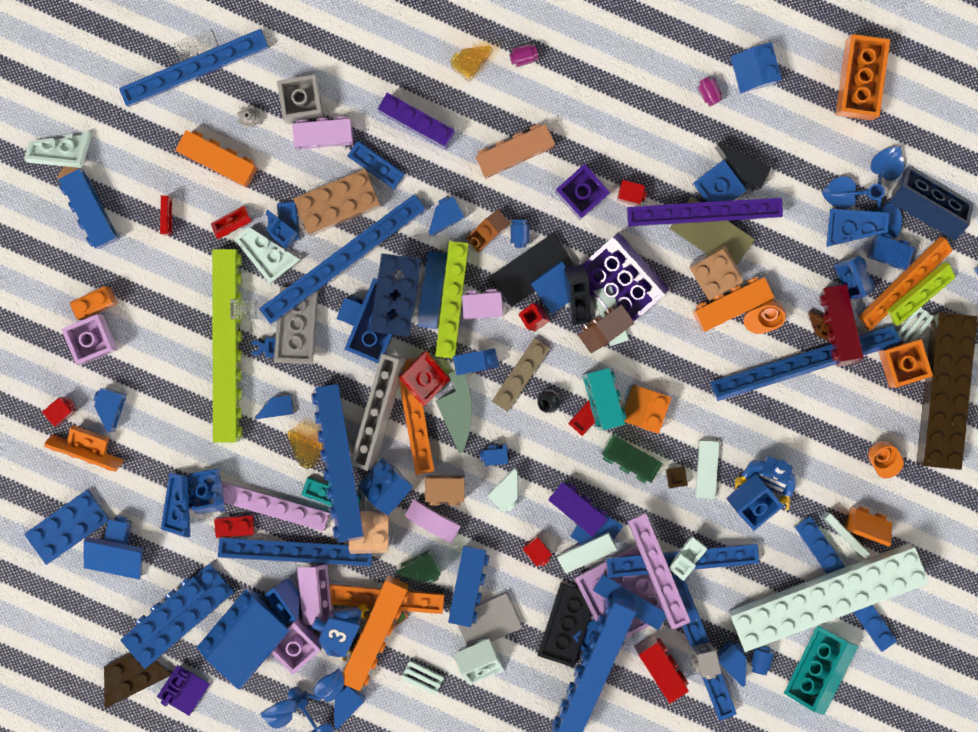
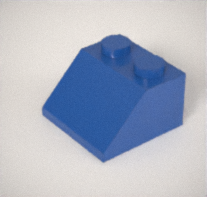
(756, 68)

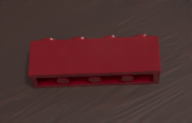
(841, 325)

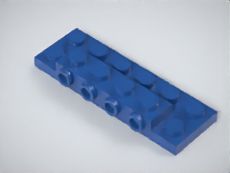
(176, 615)

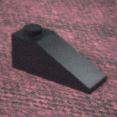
(747, 170)
(578, 294)

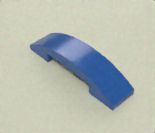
(432, 290)

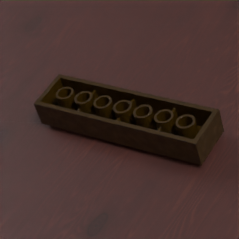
(947, 391)

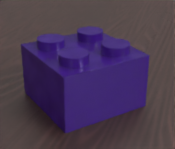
(582, 192)

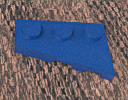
(855, 225)
(176, 506)

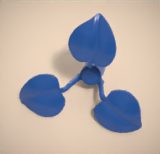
(888, 165)
(327, 688)

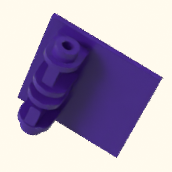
(183, 690)

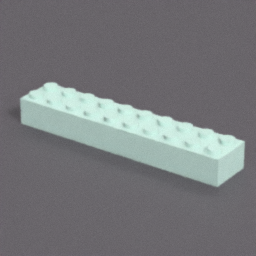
(829, 597)

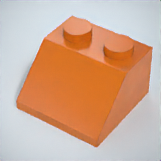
(646, 408)
(869, 526)

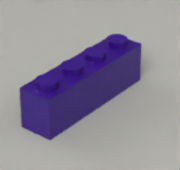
(416, 121)

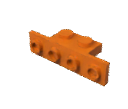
(86, 447)

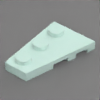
(59, 152)
(266, 255)

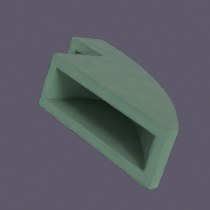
(457, 410)

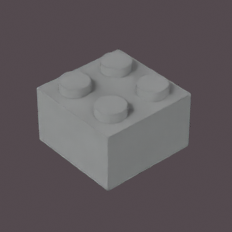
(300, 98)

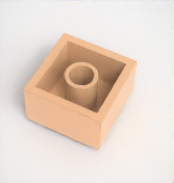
(375, 532)

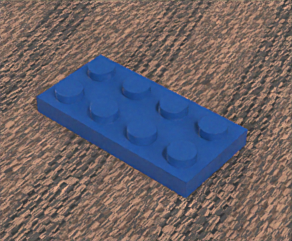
(67, 527)

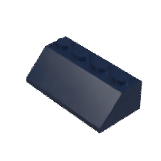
(932, 203)

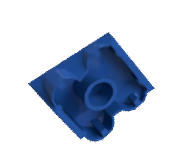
(206, 492)

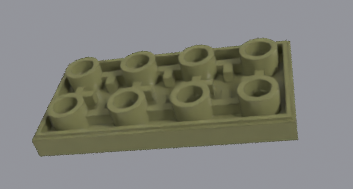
(711, 235)

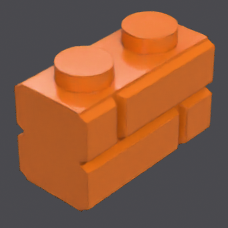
(93, 303)

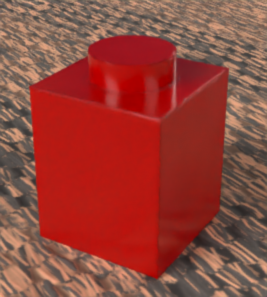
(631, 193)
(534, 317)
(59, 411)
(537, 551)

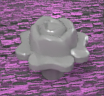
(248, 116)

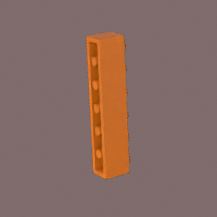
(374, 632)

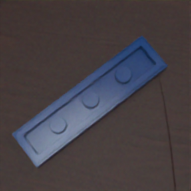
(644, 610)

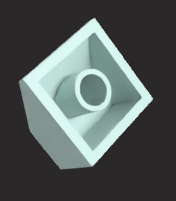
(478, 661)

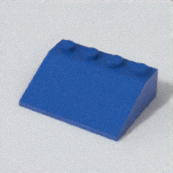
(243, 638)

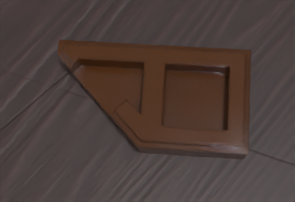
(817, 323)

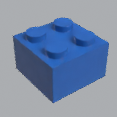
(385, 486)
(754, 502)

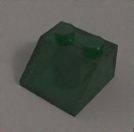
(421, 567)

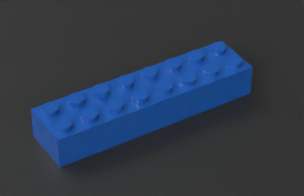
(595, 665)

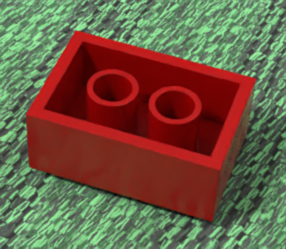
(662, 668)

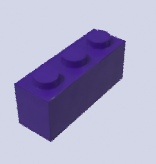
(578, 508)

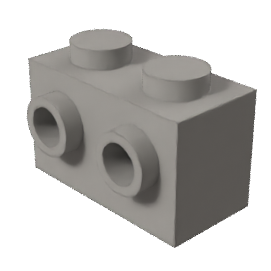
(705, 660)

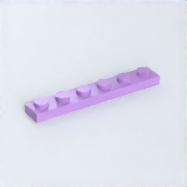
(274, 506)
(658, 571)

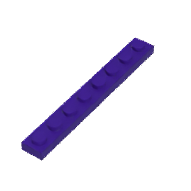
(704, 212)

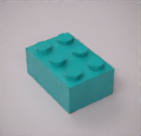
(606, 399)

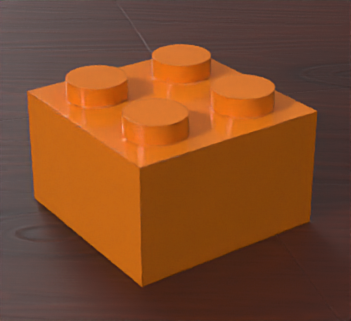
(905, 363)

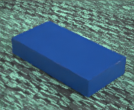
(289, 214)

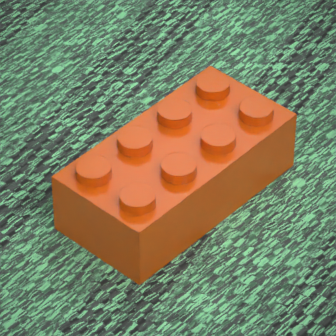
(862, 77)

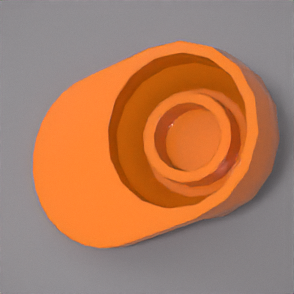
(765, 318)
(885, 459)

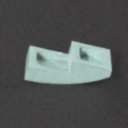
(687, 557)

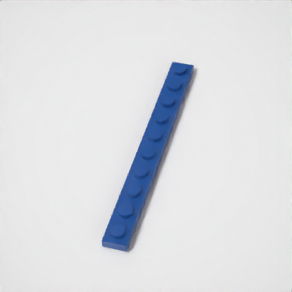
(342, 259)
(797, 365)

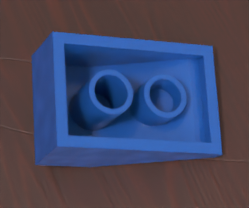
(854, 274)

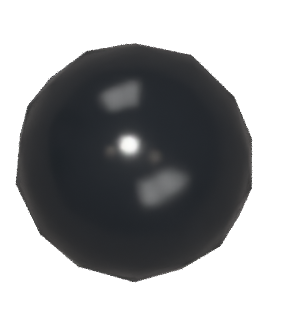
(548, 401)

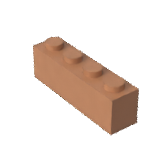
(515, 151)

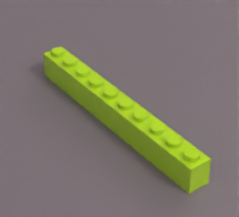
(226, 346)

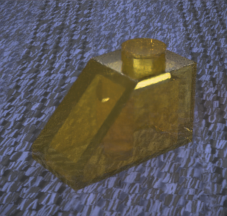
(470, 61)
(304, 449)

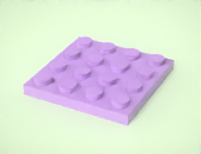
(637, 584)

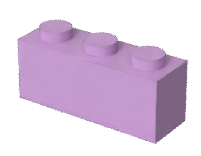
(323, 133)
(314, 592)

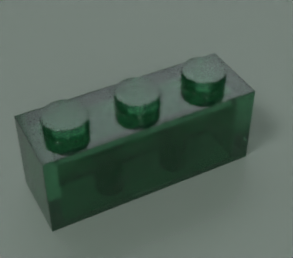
(630, 459)

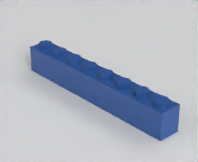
(338, 463)

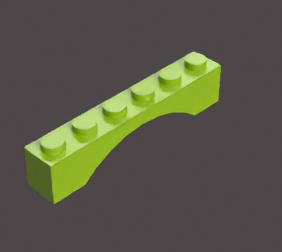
(452, 299)

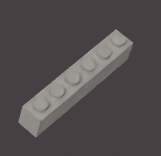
(378, 411)

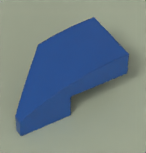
(279, 230)
(276, 407)

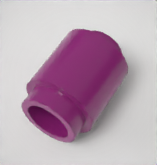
(523, 55)
(710, 91)

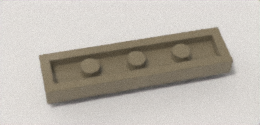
(520, 374)

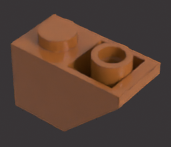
(488, 231)

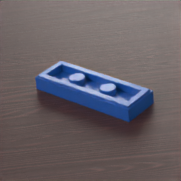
(376, 165)

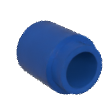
(519, 233)
(762, 660)

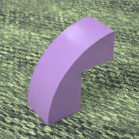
(432, 521)

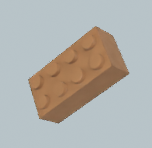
(337, 202)

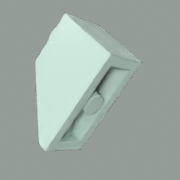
(505, 492)

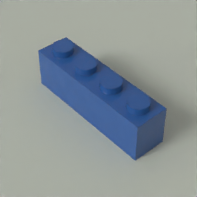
(88, 209)
(467, 586)

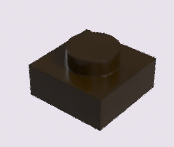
(676, 477)

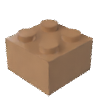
(716, 272)
(445, 489)

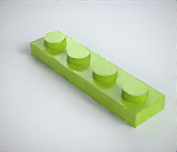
(921, 293)

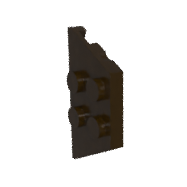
(128, 677)

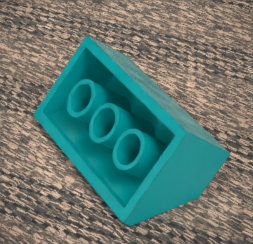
(820, 670)

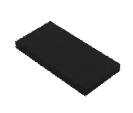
(516, 276)
(565, 620)

